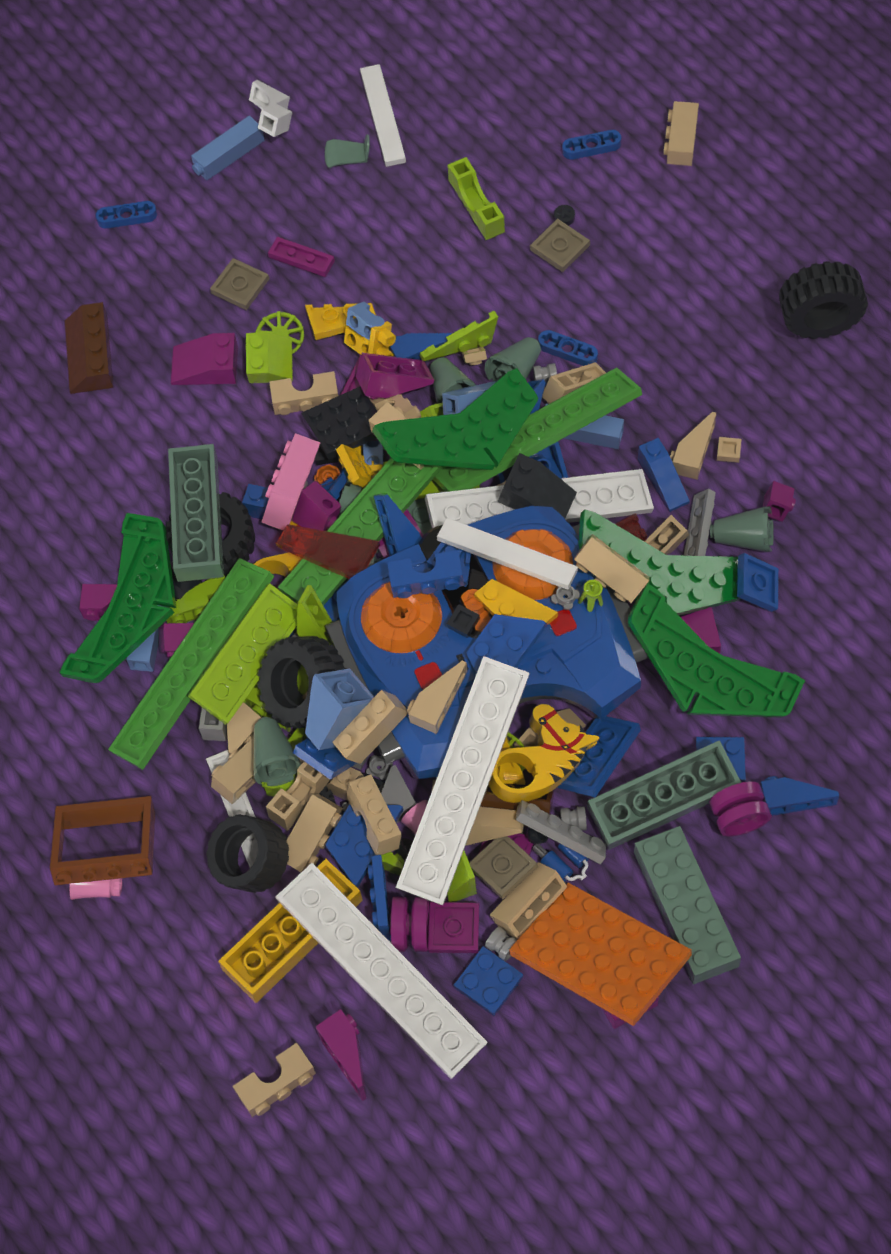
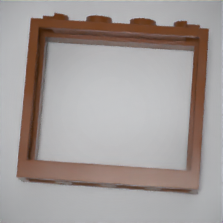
(96, 815)

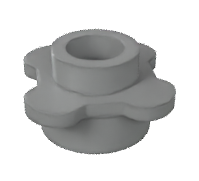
(567, 603)
(376, 761)

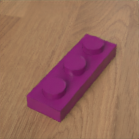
(301, 256)

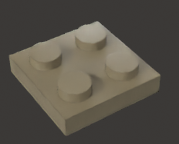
(560, 245)
(239, 284)
(503, 866)

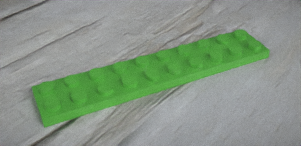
(551, 425)
(361, 519)
(191, 659)

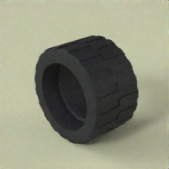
(225, 847)

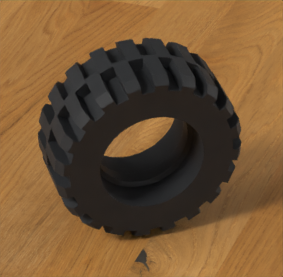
(823, 300)
(241, 537)
(280, 673)

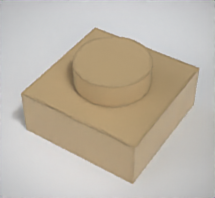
(474, 356)
(729, 449)

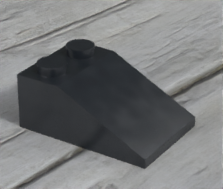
(535, 485)

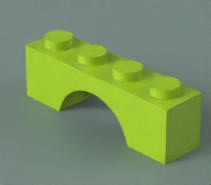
(485, 214)

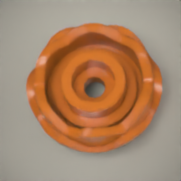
(326, 472)

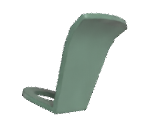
(346, 152)

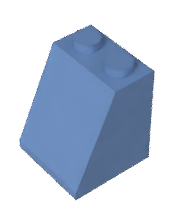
(333, 705)

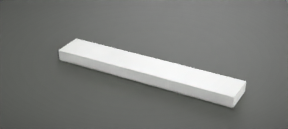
(382, 115)
(507, 553)
(241, 806)

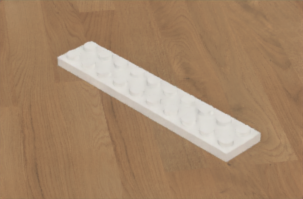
(606, 494)
(462, 780)
(381, 970)

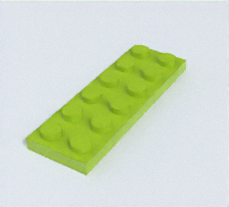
(238, 662)

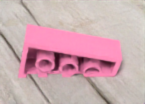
(289, 481)

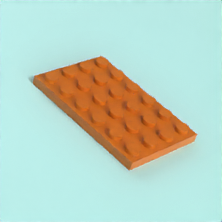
(601, 953)

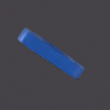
(586, 151)
(112, 222)
(563, 340)

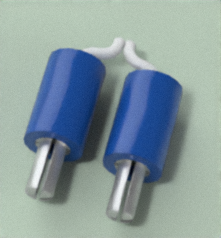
(555, 862)

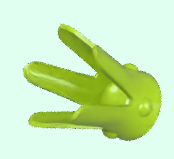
(592, 591)

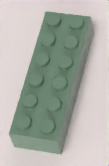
(195, 513)
(662, 795)
(687, 904)

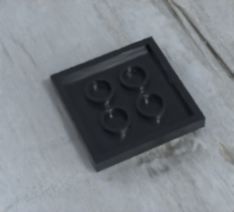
(341, 421)

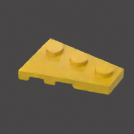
(329, 320)
(508, 602)

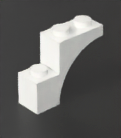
(273, 104)

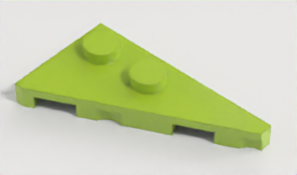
(464, 339)

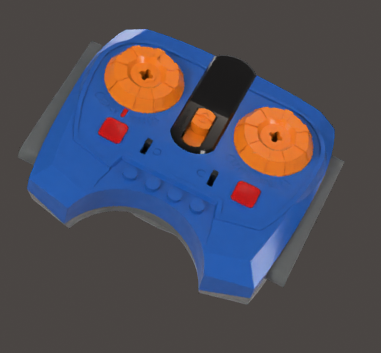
(407, 643)

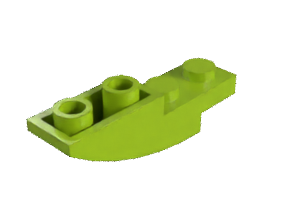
(195, 601)

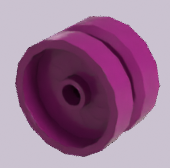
(740, 809)
(407, 923)

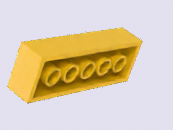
(277, 943)

